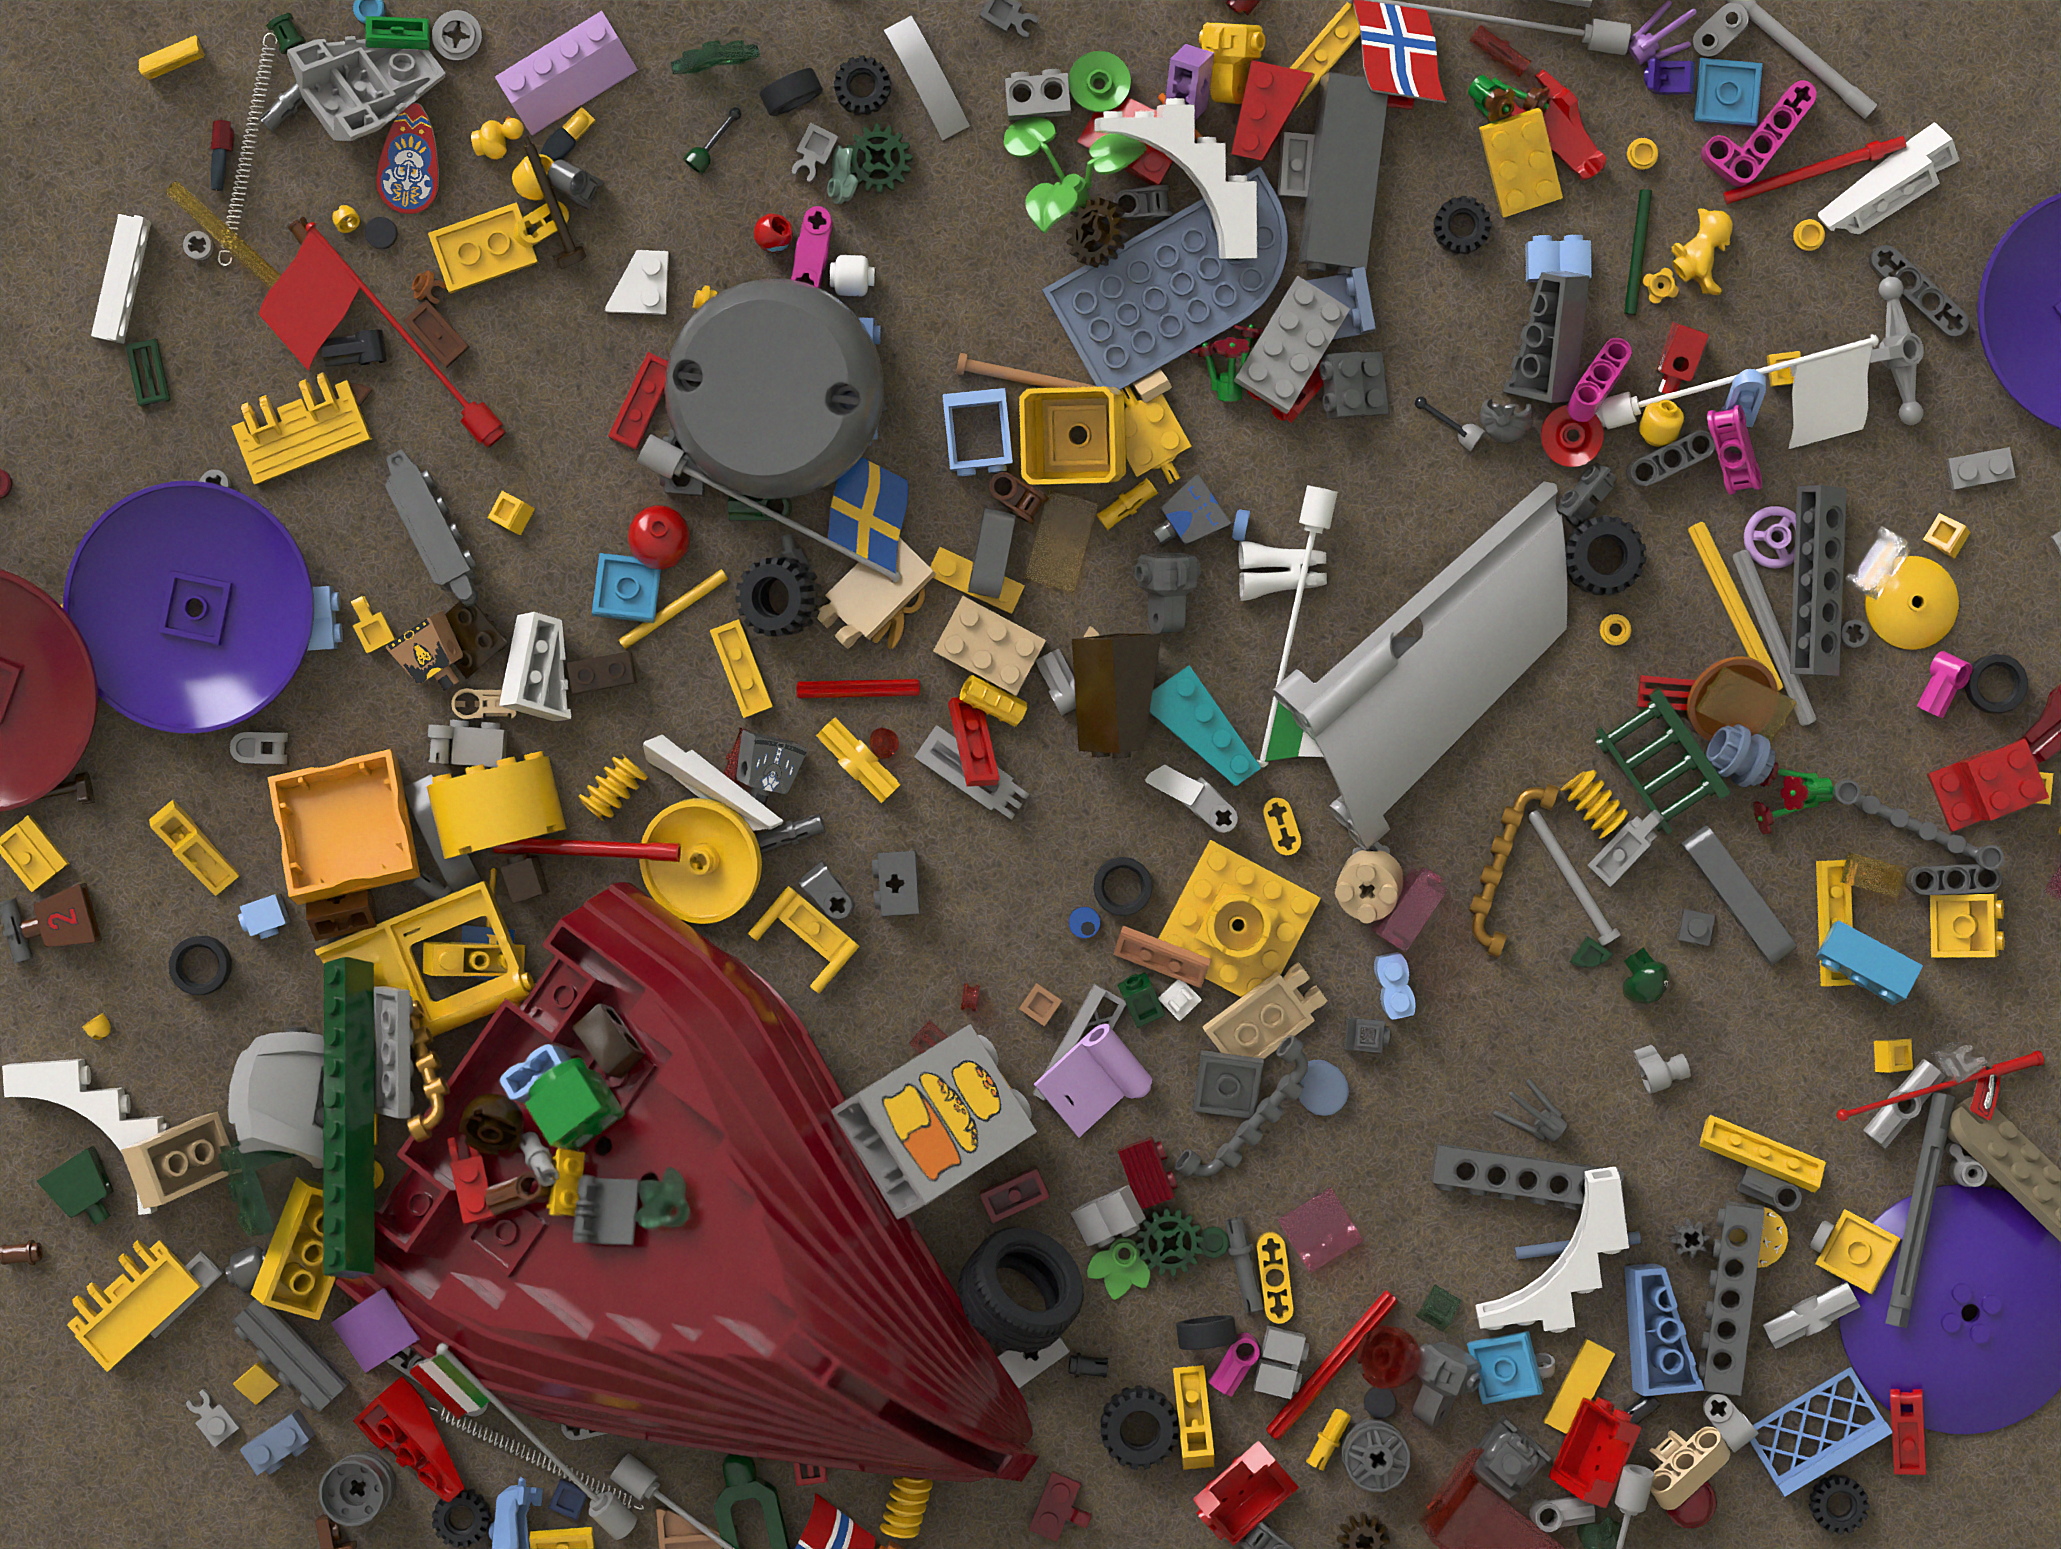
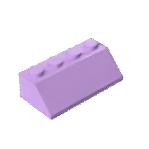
(566, 73)

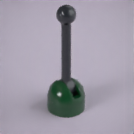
(698, 157)

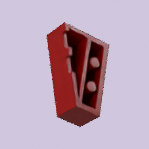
(1267, 105)

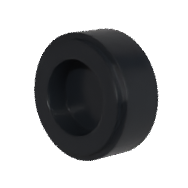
(381, 232)
(1379, 1402)

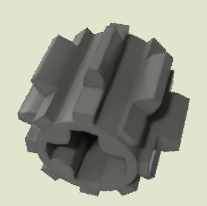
(1696, 1230)

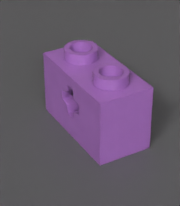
(1190, 77)

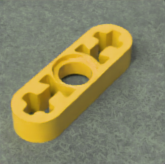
(1270, 1301)

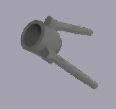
(1548, 1123)

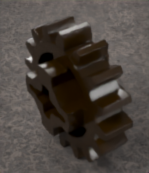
(1097, 232)

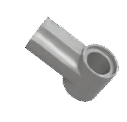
(1059, 679)
(1566, 1512)

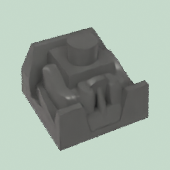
(1509, 1458)

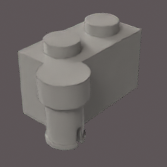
(467, 745)

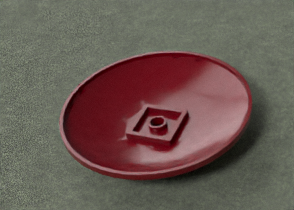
(44, 693)

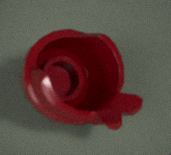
(1696, 1509)

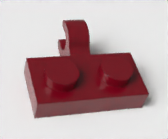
(1057, 1506)

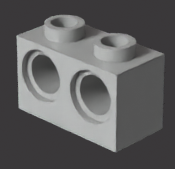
(1038, 104)

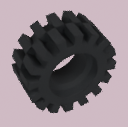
(859, 66)
(1466, 206)
(1852, 1517)
(466, 1536)

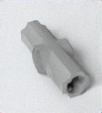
(1890, 1119)
(1811, 1315)

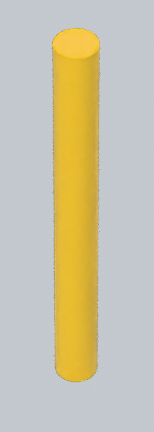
(674, 608)

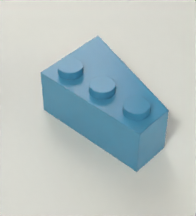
(1868, 963)

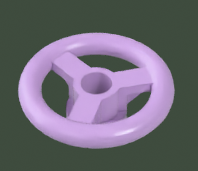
(1782, 528)

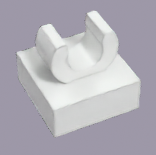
(1179, 999)

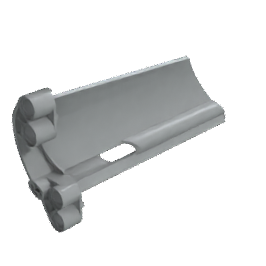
(1482, 629)

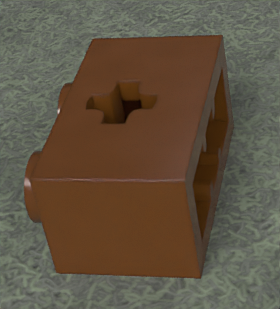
(341, 914)

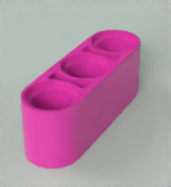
(1603, 368)

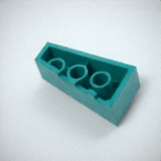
(1197, 721)

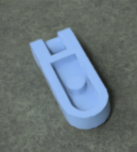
(1748, 391)

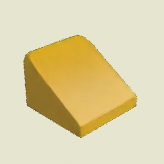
(511, 513)
(1947, 535)
(1893, 1055)
(256, 1383)

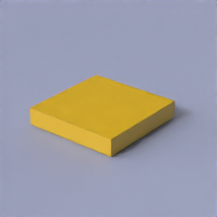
(1858, 1251)

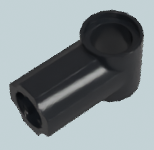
(359, 348)

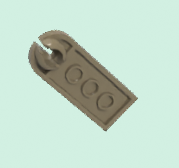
(2011, 1161)

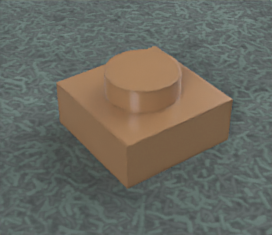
(1040, 1004)

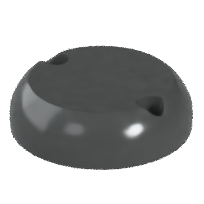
(774, 388)

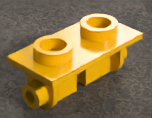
(565, 1189)

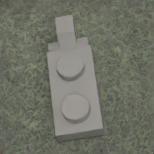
(1625, 848)

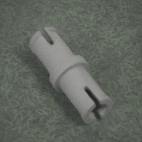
(538, 1159)

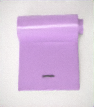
(1094, 1078)

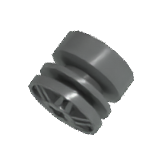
(1369, 1437)
(341, 1497)

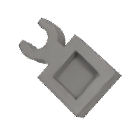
(816, 148)
(215, 1422)

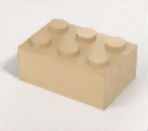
(989, 645)
(177, 1160)

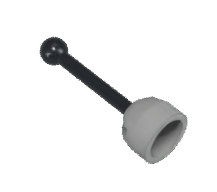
(1467, 434)

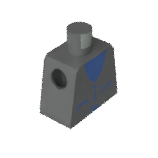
(1191, 514)

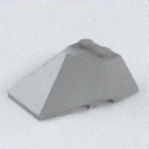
(360, 87)

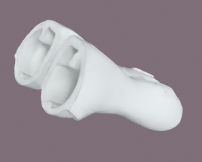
(1258, 584)

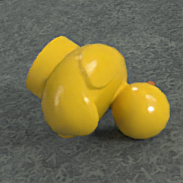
(492, 137)

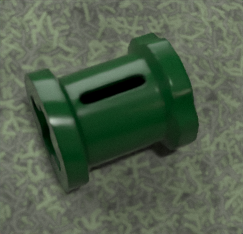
(285, 32)

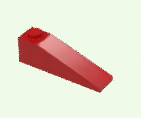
(404, 1426)

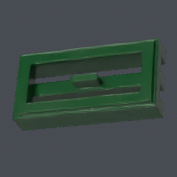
(154, 398)

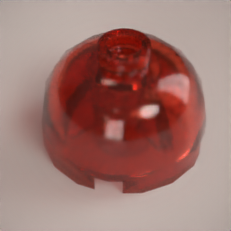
(1389, 1357)

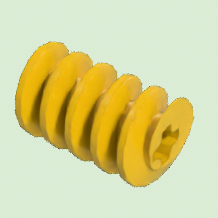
(612, 787)
(1595, 802)
(907, 1507)

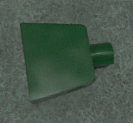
(80, 1186)

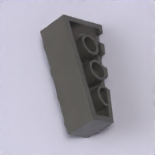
(1552, 339)

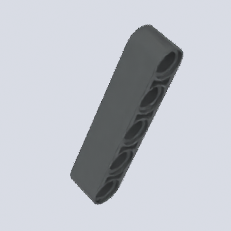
(1739, 894)

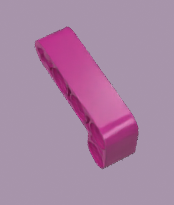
(1765, 131)

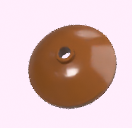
(1747, 666)

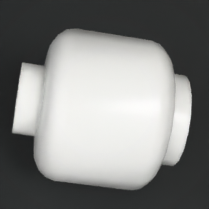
(851, 275)

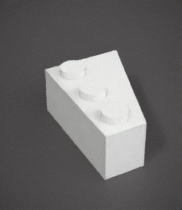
(535, 669)

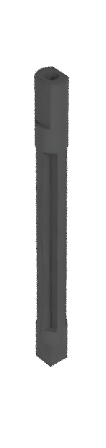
(1920, 1210)

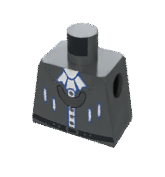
(768, 764)

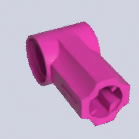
(1948, 676)
(1234, 1366)

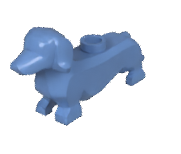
(510, 1520)

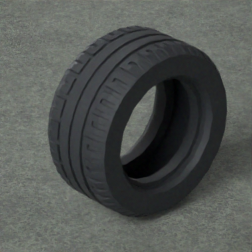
(1045, 1265)

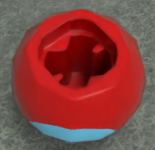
(773, 233)

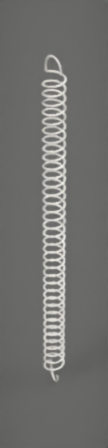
(242, 147)
(511, 1451)

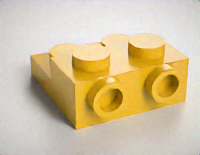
(1966, 925)

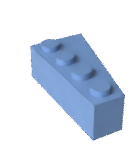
(1656, 1335)

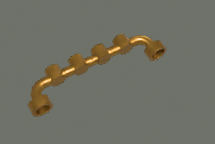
(1492, 874)
(427, 1064)

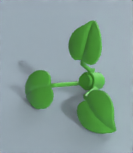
(1051, 202)

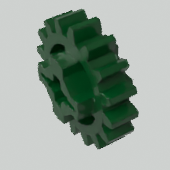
(888, 148)
(1181, 1251)

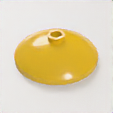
(1903, 624)

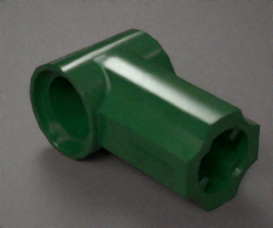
(742, 512)

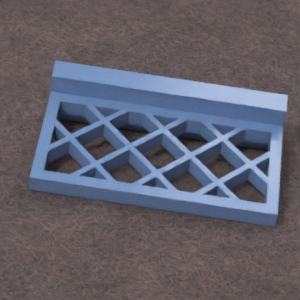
(1832, 1455)

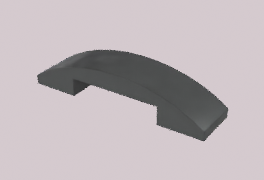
(459, 870)

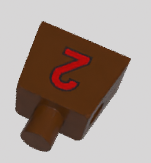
(64, 919)

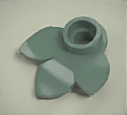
(843, 183)

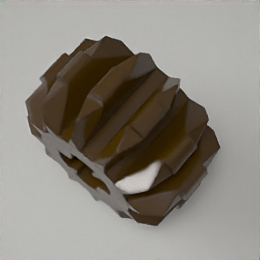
(1365, 1528)

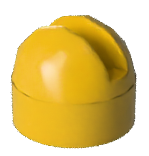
(343, 212)
(98, 1027)

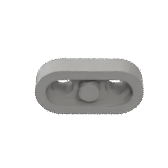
(1721, 30)

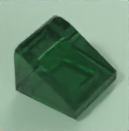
(1438, 1308)

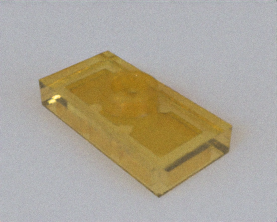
(1872, 875)

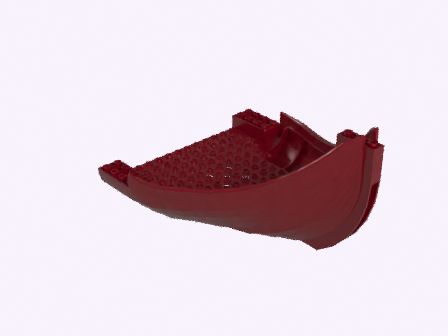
(762, 1326)

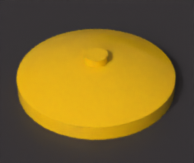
(716, 866)

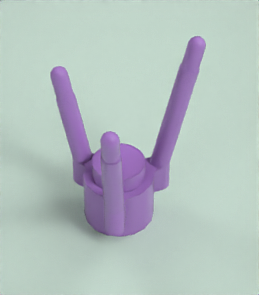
(1644, 46)

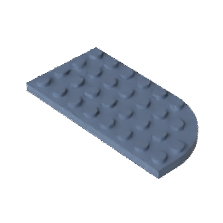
(1167, 291)

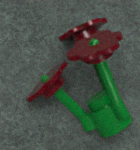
(1230, 348)
(1794, 793)

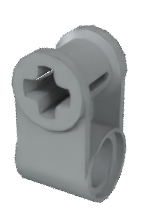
(1208, 804)
(1731, 1424)

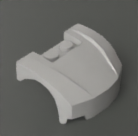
(280, 1095)

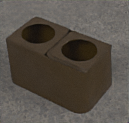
(609, 1041)

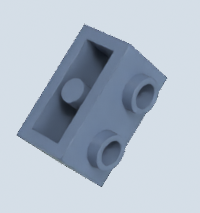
(277, 1442)

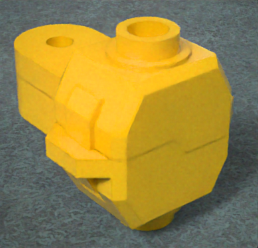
(1233, 51)

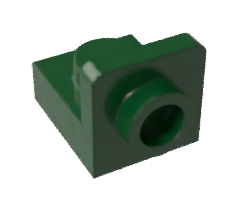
(1141, 999)

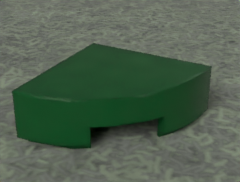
(1590, 954)

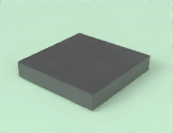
(1227, 1084)

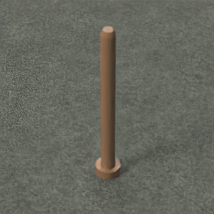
(1014, 374)

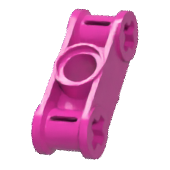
(812, 247)
(1738, 469)

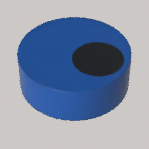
(1084, 922)

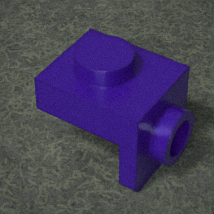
(1669, 77)

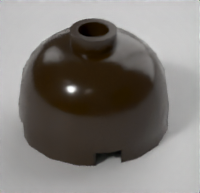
(492, 1124)

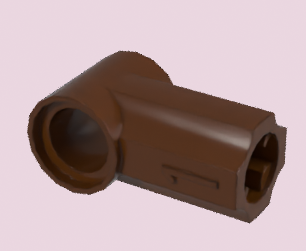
(515, 1194)

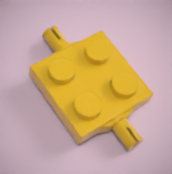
(1152, 435)

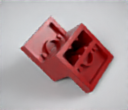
(1988, 785)

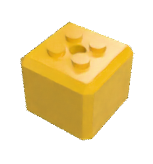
(1046, 440)

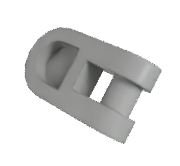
(248, 747)

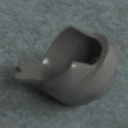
(1503, 423)

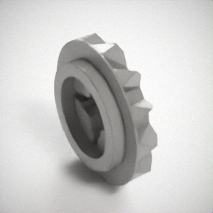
(447, 24)

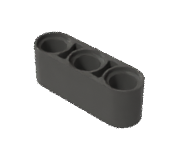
(1685, 457)
(991, 553)
(1938, 875)

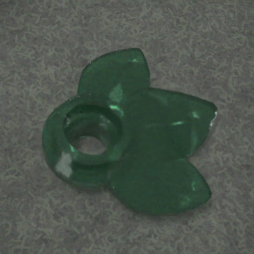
(660, 1199)

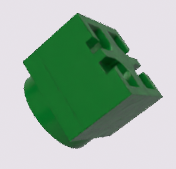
(572, 1104)

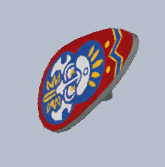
(409, 163)

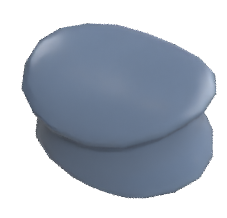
(1324, 1088)

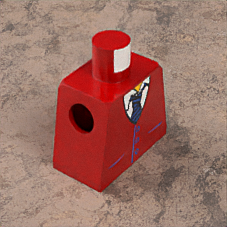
(1680, 342)

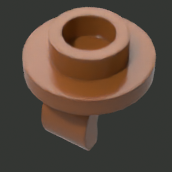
(423, 285)

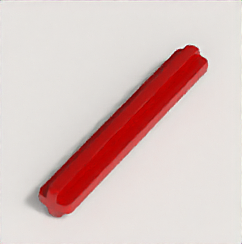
(858, 688)

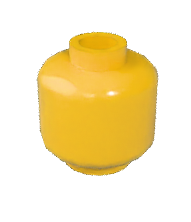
(525, 179)
(1661, 423)

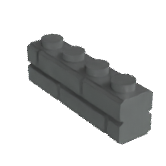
(292, 1353)

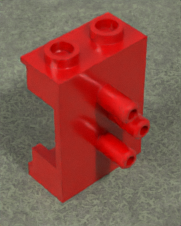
(1595, 1451)
(1244, 1494)

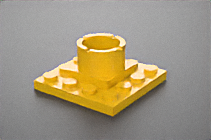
(1231, 889)

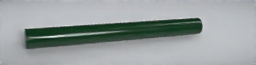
(1638, 252)

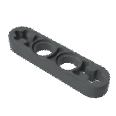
(1921, 287)

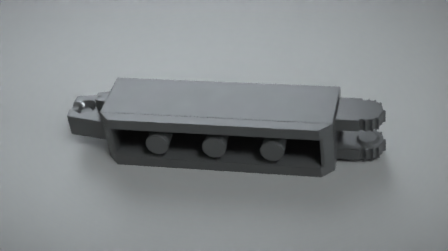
(430, 529)

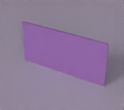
(374, 1330)

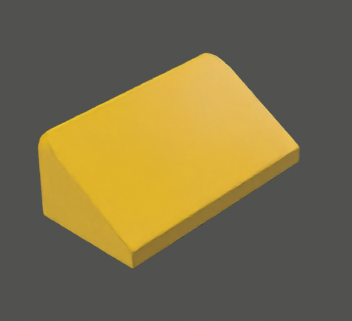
(171, 58)

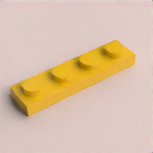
(1833, 905)
(1762, 1153)

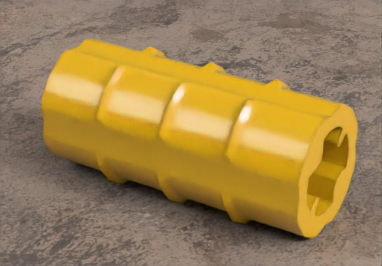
(993, 700)

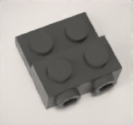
(1353, 384)

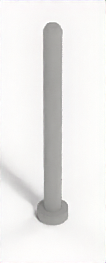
(1607, 934)

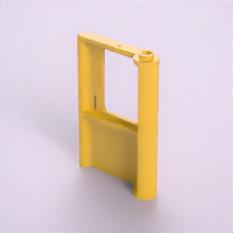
(397, 967)

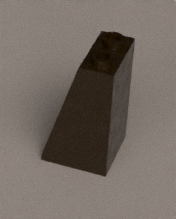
(1114, 691)

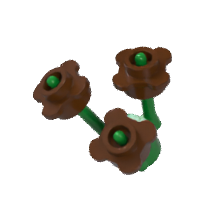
(1496, 98)

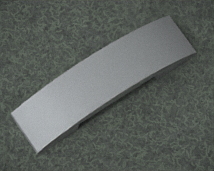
(927, 77)

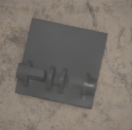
(605, 1211)

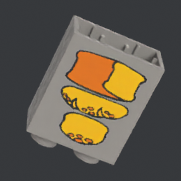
(935, 1121)

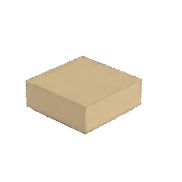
(1152, 385)

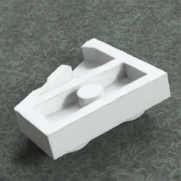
(642, 285)

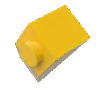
(1193, 1417)

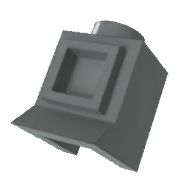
(1365, 1034)

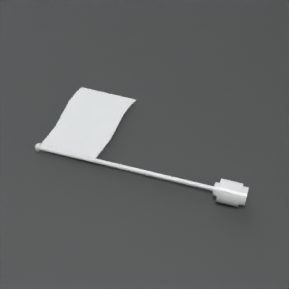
(1826, 394)

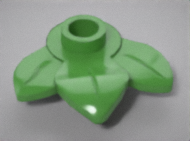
(1119, 1272)

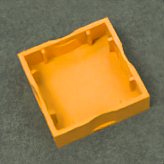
(344, 827)

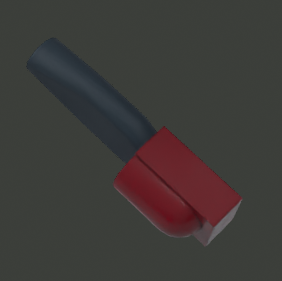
(221, 142)

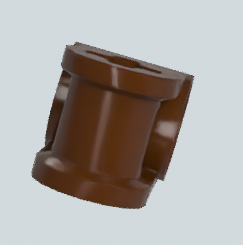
(1019, 497)

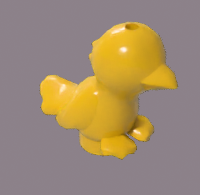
(1697, 256)

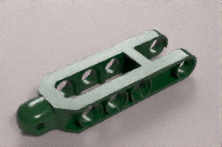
(744, 1484)

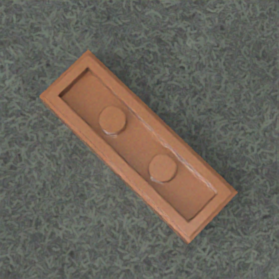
(1162, 957)

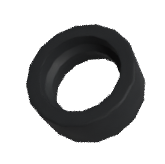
(791, 91)
(2017, 695)
(1136, 905)
(183, 982)
(1206, 1332)

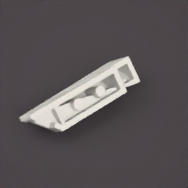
(1892, 182)
(708, 781)

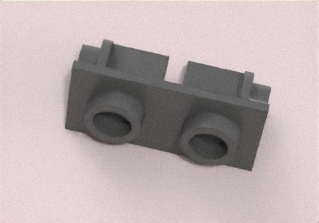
(1594, 482)

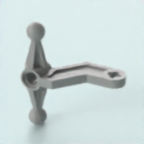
(1898, 351)

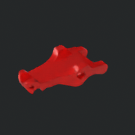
(1566, 130)

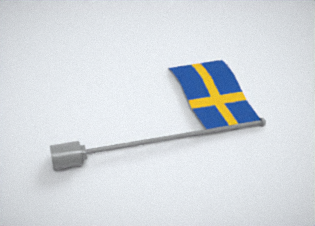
(863, 511)

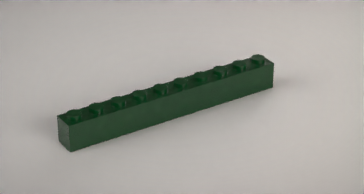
(348, 1118)

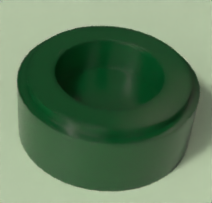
(1215, 1242)

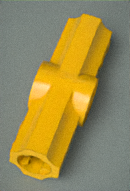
(858, 760)

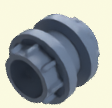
(1740, 755)

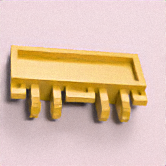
(302, 434)
(133, 1308)

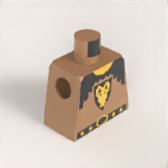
(428, 651)

